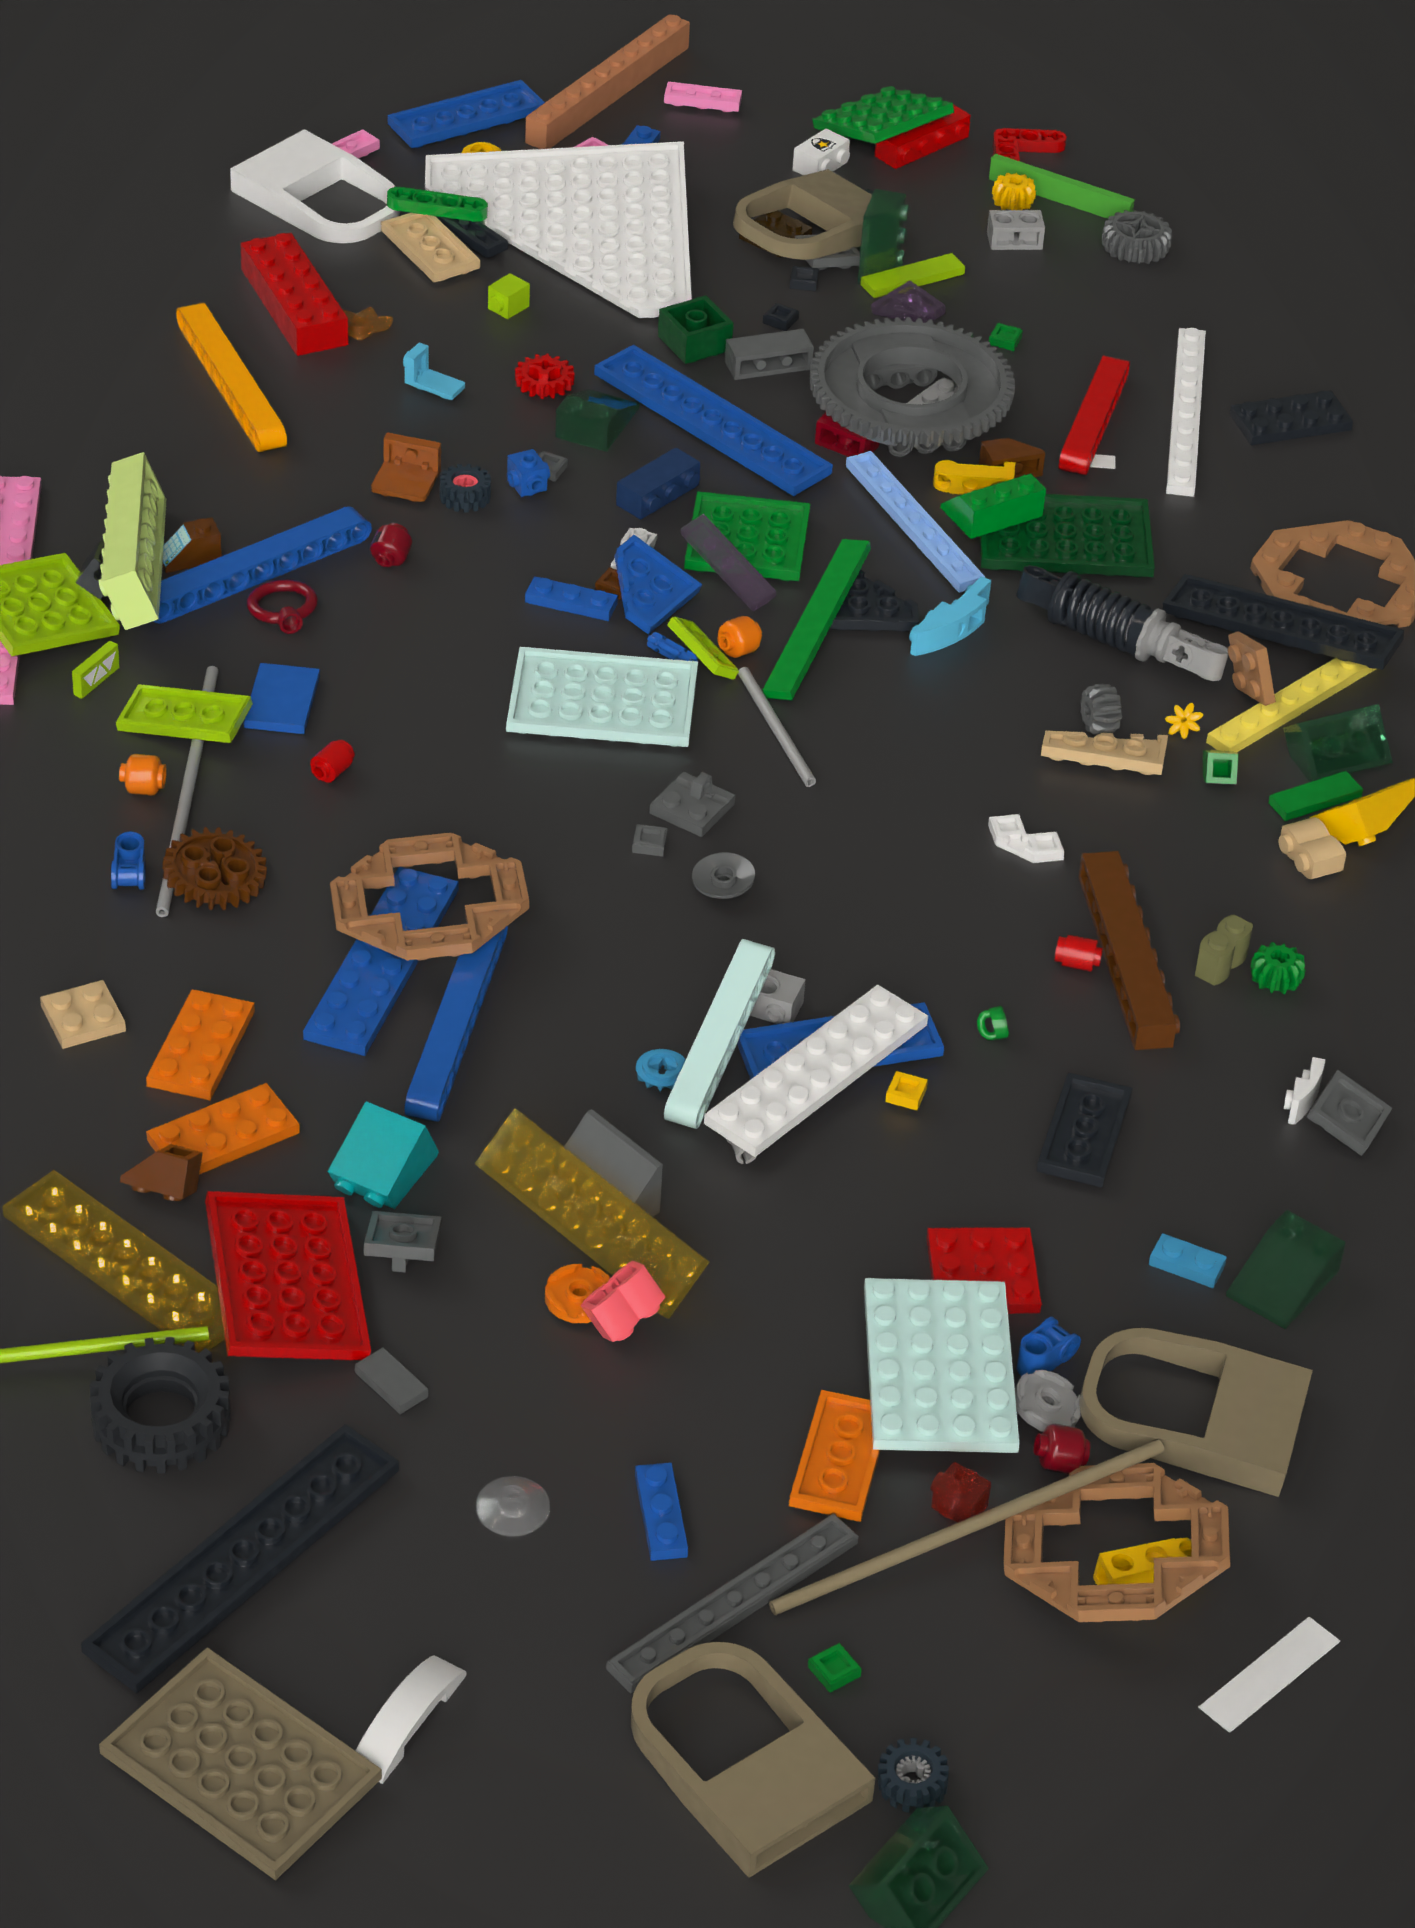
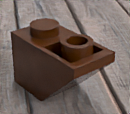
(168, 1171)

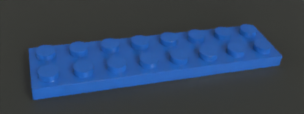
(371, 977)

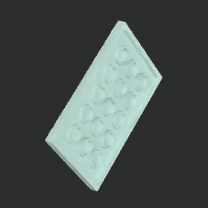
(602, 696)
(940, 1366)

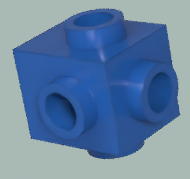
(527, 472)

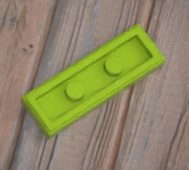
(703, 647)

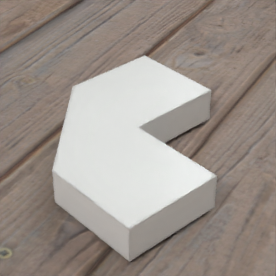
(1011, 836)

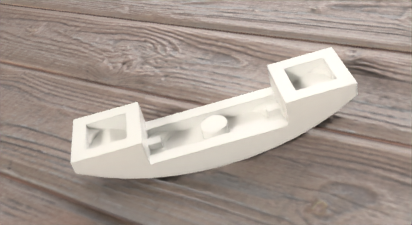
(407, 1710)

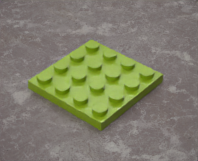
(47, 607)

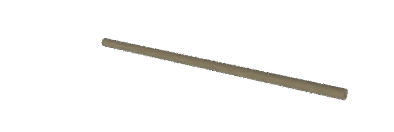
(965, 1527)

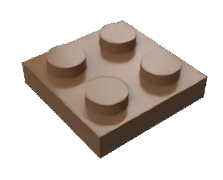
(1251, 668)

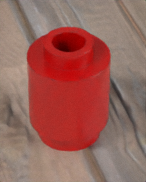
(332, 760)
(1078, 952)

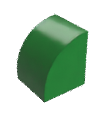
(1220, 766)

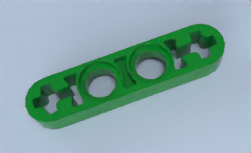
(437, 204)

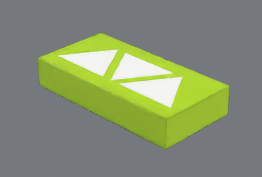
(95, 669)

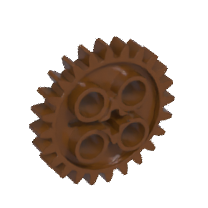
(214, 868)

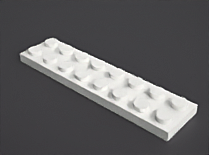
(815, 1070)

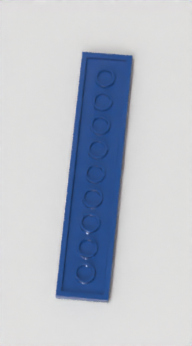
(713, 420)

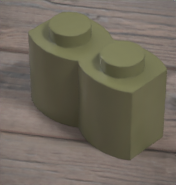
(1223, 949)

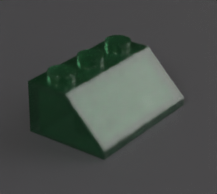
(883, 233)
(1339, 743)
(920, 1872)

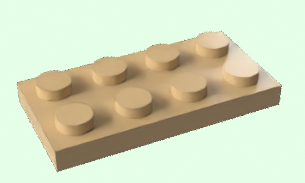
(430, 245)

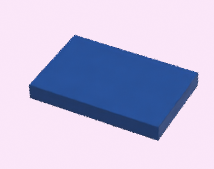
(282, 698)

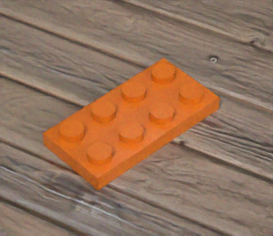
(200, 1044)
(229, 1127)
(837, 1458)

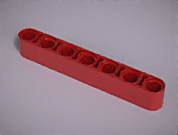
(1094, 415)

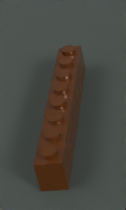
(1128, 951)

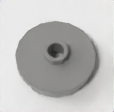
(1046, 1400)

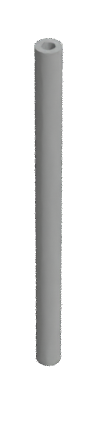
(777, 727)

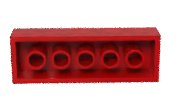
(294, 294)

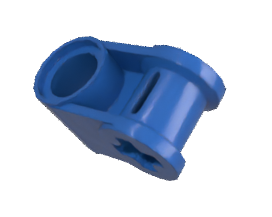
(128, 861)
(1046, 1347)

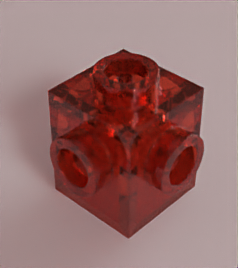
(960, 1493)

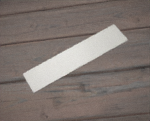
(1269, 1674)

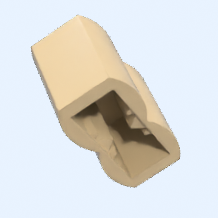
(1312, 848)

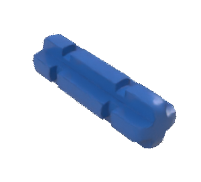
(669, 648)

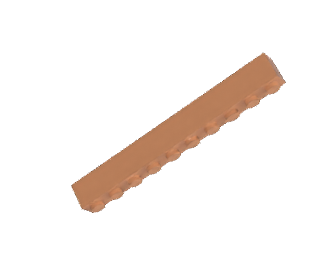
(607, 82)

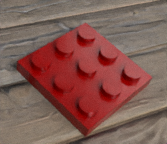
(988, 1256)

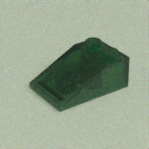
(593, 418)
(1287, 1269)

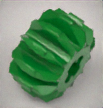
(1278, 968)

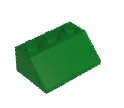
(997, 506)

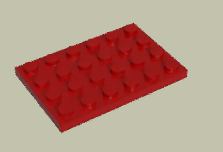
(286, 1276)

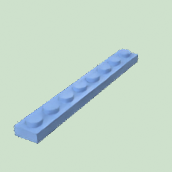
(914, 520)

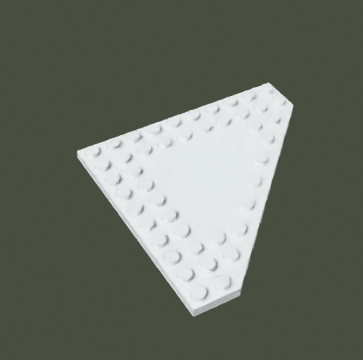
(589, 212)

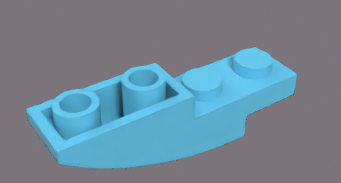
(951, 622)

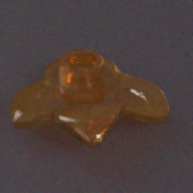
(366, 322)

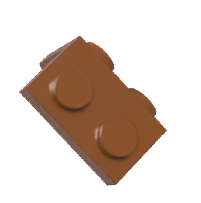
(408, 468)

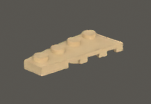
(1106, 750)

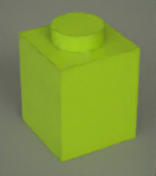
(508, 296)

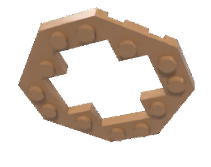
(1319, 540)
(386, 930)
(1173, 1576)

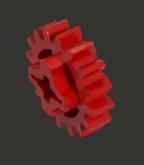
(544, 376)

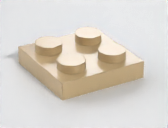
(83, 1014)

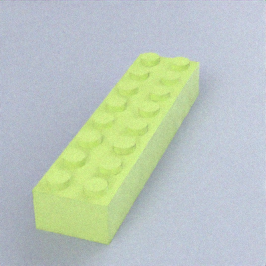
(133, 542)

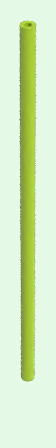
(100, 1344)

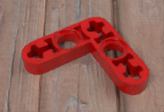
(1011, 141)

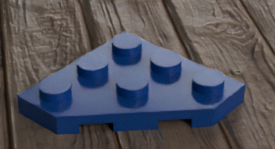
(651, 584)

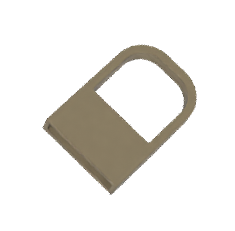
(818, 197)
(1249, 1421)
(772, 1796)

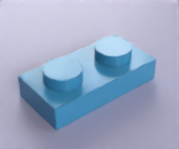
(1187, 1260)

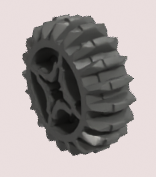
(1136, 237)

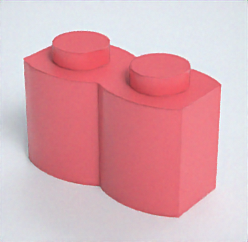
(623, 1302)

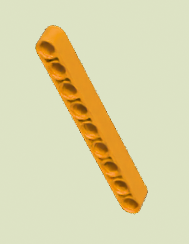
(231, 377)

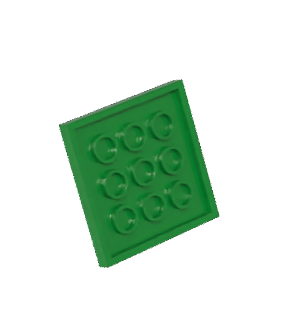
(883, 115)
(761, 529)

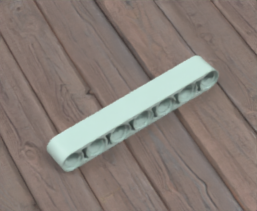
(719, 1034)

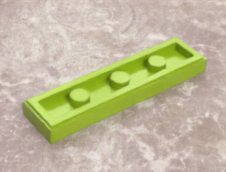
(919, 273)

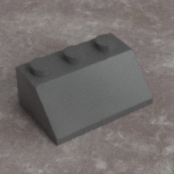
(618, 1160)

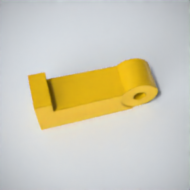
(967, 477)
(1137, 1562)

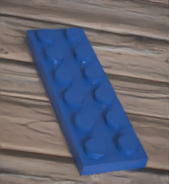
(465, 114)
(767, 1044)

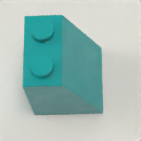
(382, 1156)

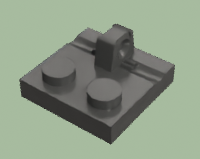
(693, 803)
(1349, 1112)
(402, 1237)

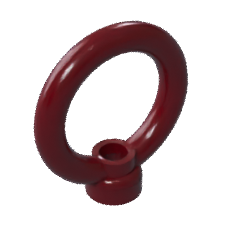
(289, 625)

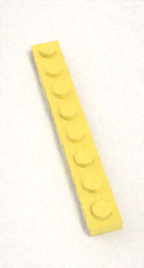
(1289, 704)

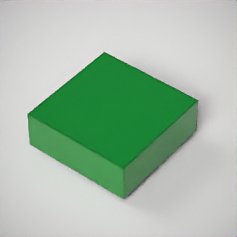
(1005, 336)
(834, 1667)

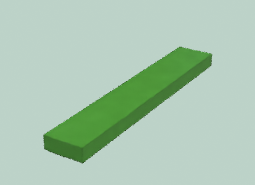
(1064, 189)

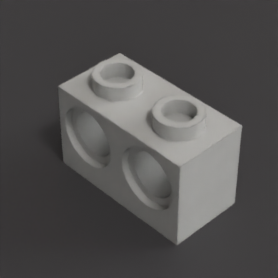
(1015, 229)

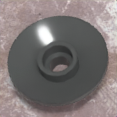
(723, 875)

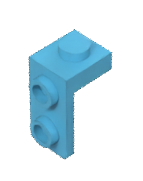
(420, 376)

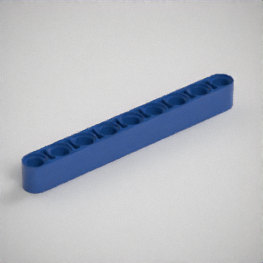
(261, 562)
(452, 1030)

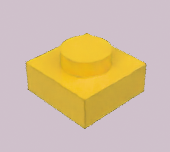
(906, 1090)

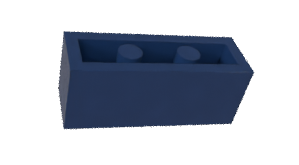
(658, 483)

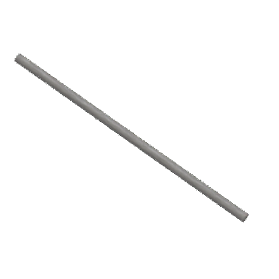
(186, 796)

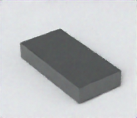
(391, 1380)

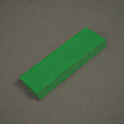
(1315, 795)

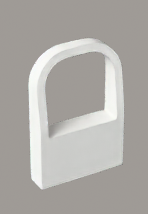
(300, 168)

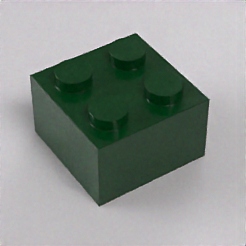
(694, 329)

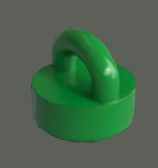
(999, 1023)

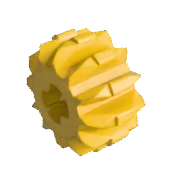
(1014, 192)

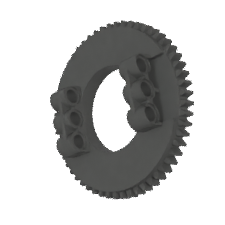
(903, 354)

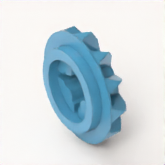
(650, 1063)

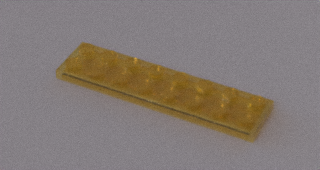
(588, 1208)
(117, 1257)

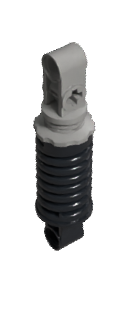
(1120, 622)

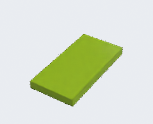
(184, 713)

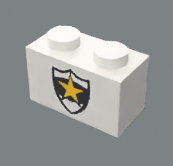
(821, 153)

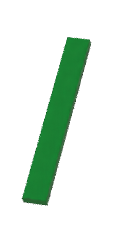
(816, 619)

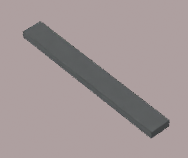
(734, 1600)

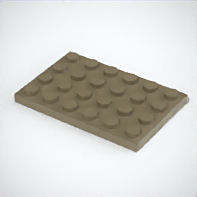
(241, 1763)

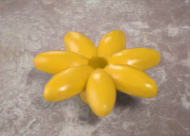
(1184, 720)

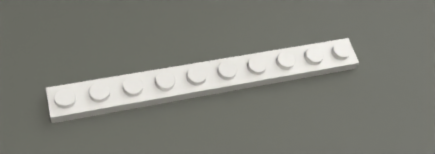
(1186, 412)

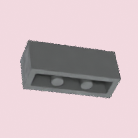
(769, 354)

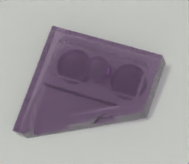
(910, 302)

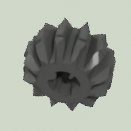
(1101, 709)

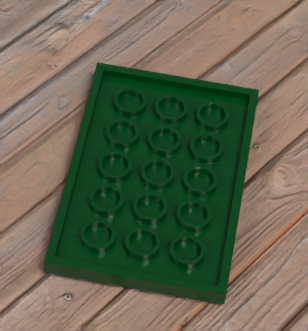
(1077, 536)

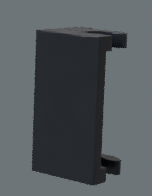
(91, 572)

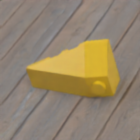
(1369, 814)

